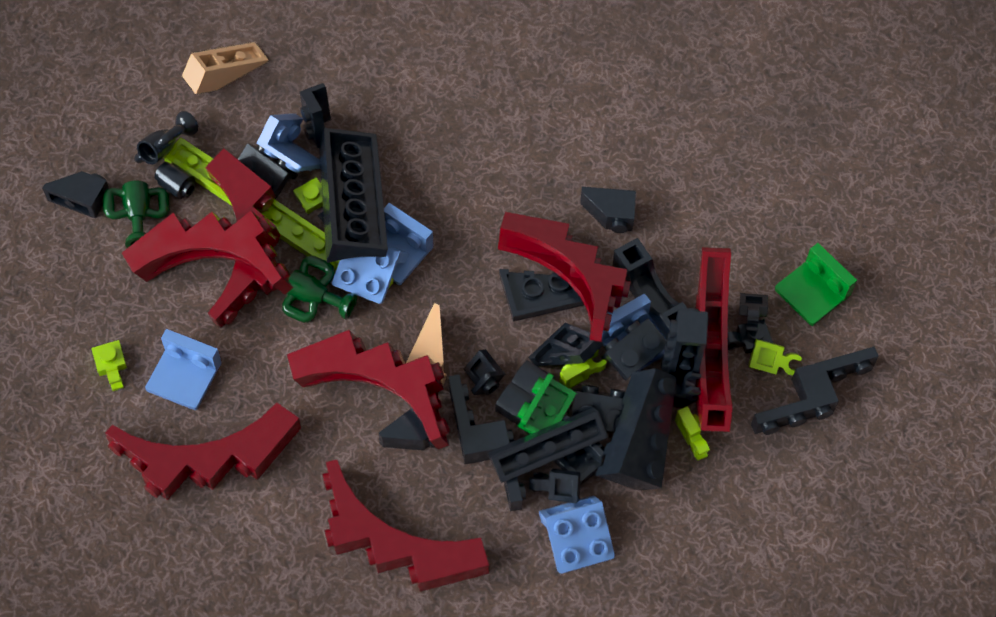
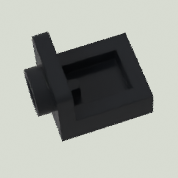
(484, 373)

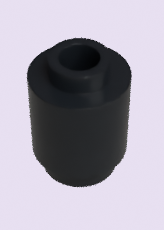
(175, 180)

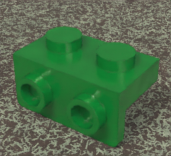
(547, 406)

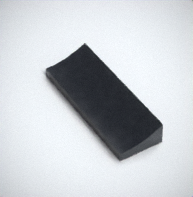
(352, 195)

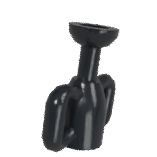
(160, 143)

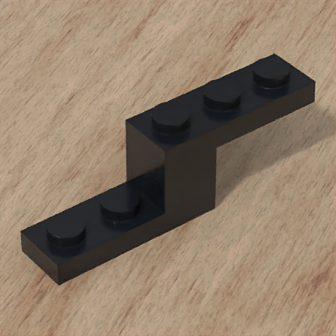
(815, 391)
(482, 438)

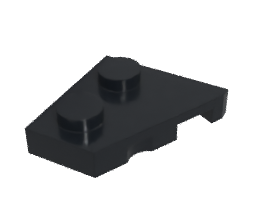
(565, 346)

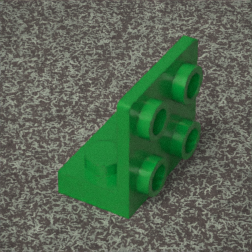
(816, 285)

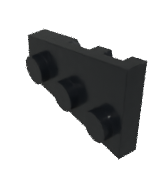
(537, 294)

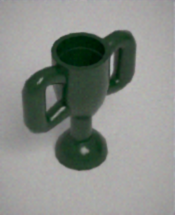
(136, 206)
(314, 291)

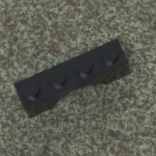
(646, 281)

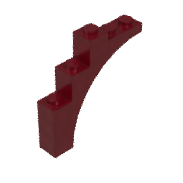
(246, 193)
(212, 237)
(551, 246)
(346, 359)
(714, 401)
(168, 466)
(432, 561)

